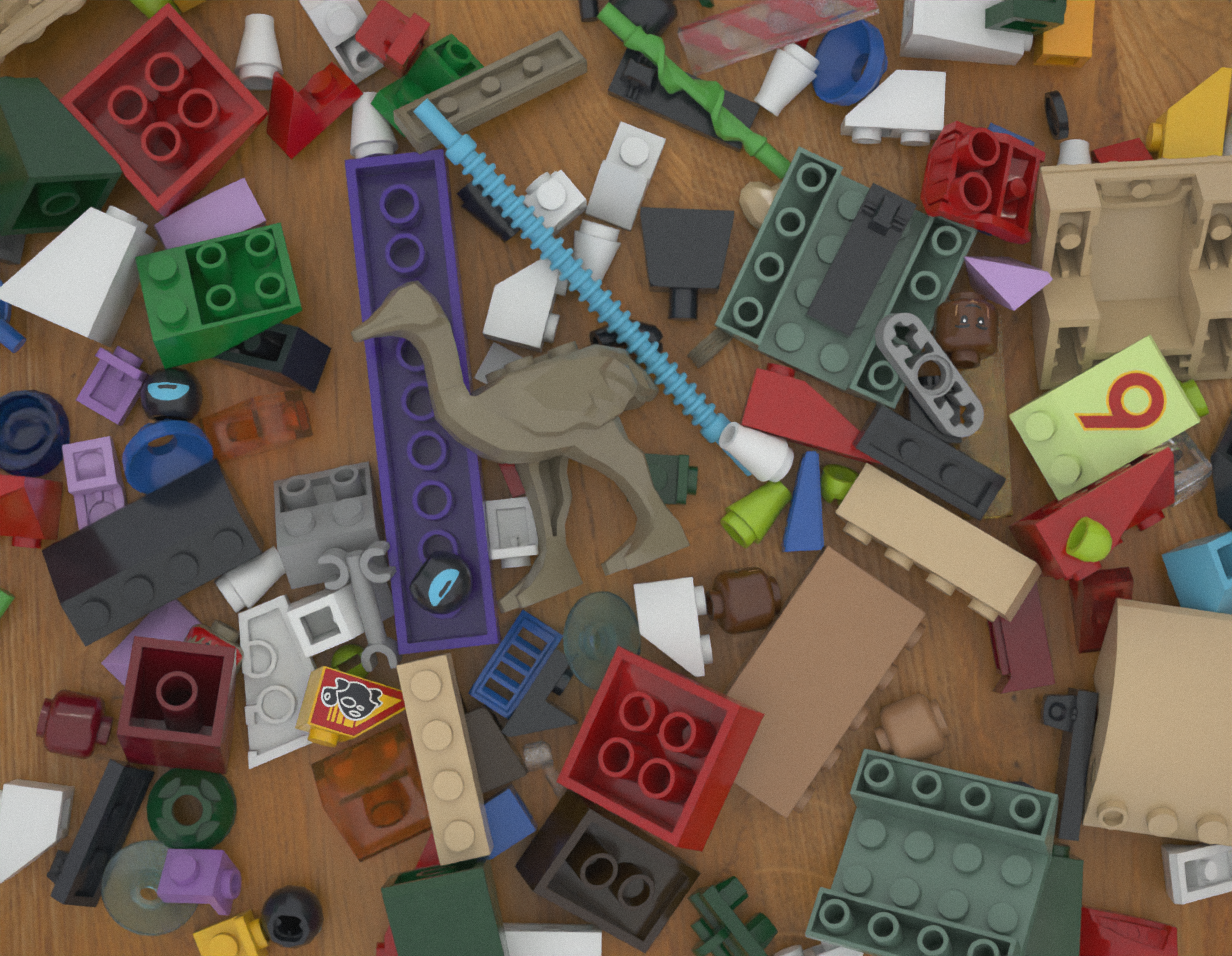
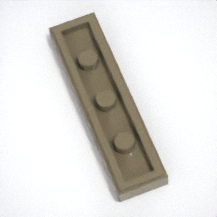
(495, 88)

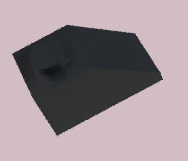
(281, 356)

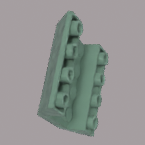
(792, 259)
(937, 863)

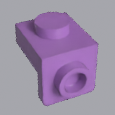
(114, 384)
(200, 878)

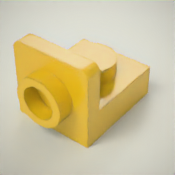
(233, 937)

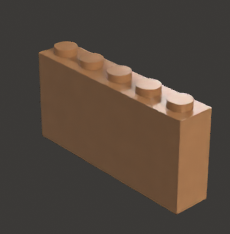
(816, 675)

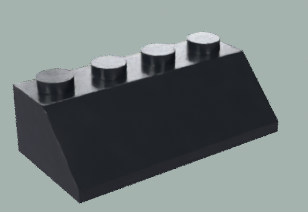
(151, 551)

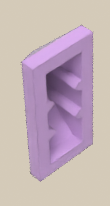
(1005, 279)
(167, 622)

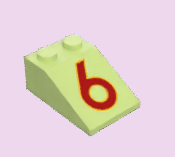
(1104, 417)

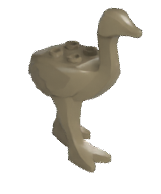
(539, 418)

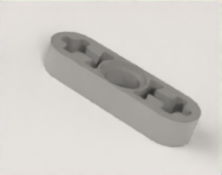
(917, 339)

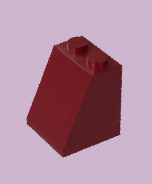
(178, 705)

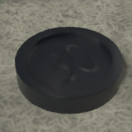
(1056, 115)

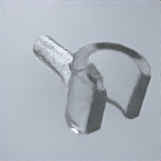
(540, 756)

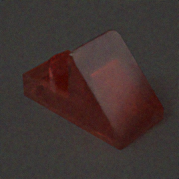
(1093, 604)

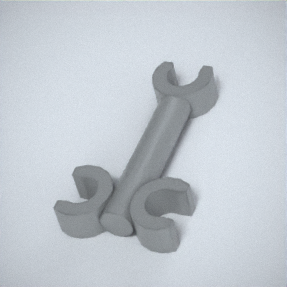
(362, 571)

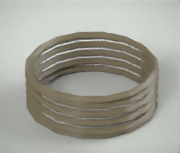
(721, 340)

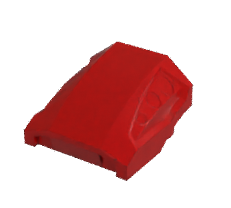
(982, 180)
(1121, 934)

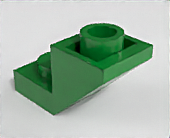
(435, 68)

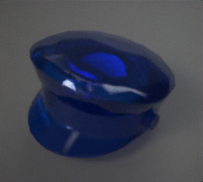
(31, 433)

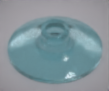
(593, 633)
(126, 875)

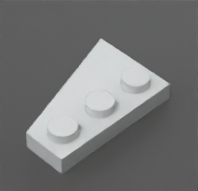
(274, 681)

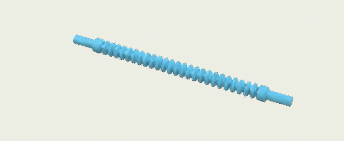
(462, 151)

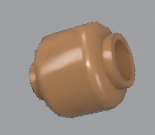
(912, 728)

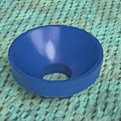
(842, 59)
(153, 467)

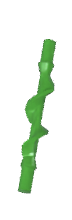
(706, 93)

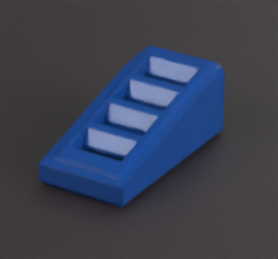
(804, 519)
(491, 698)

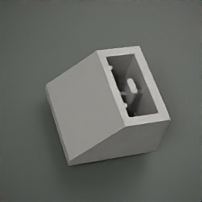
(324, 513)

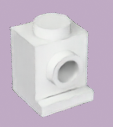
(555, 200)

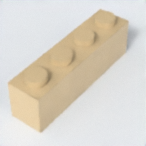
(938, 543)
(445, 758)

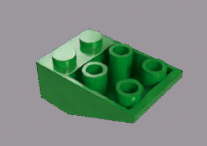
(217, 293)

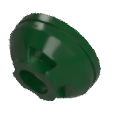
(218, 807)

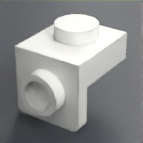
(511, 531)

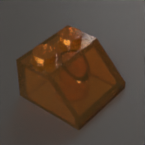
(374, 792)

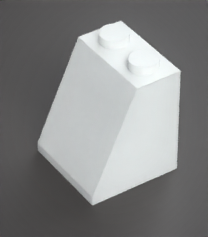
(958, 33)
(84, 274)

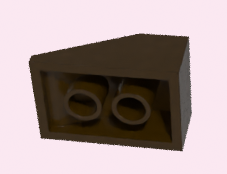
(605, 871)

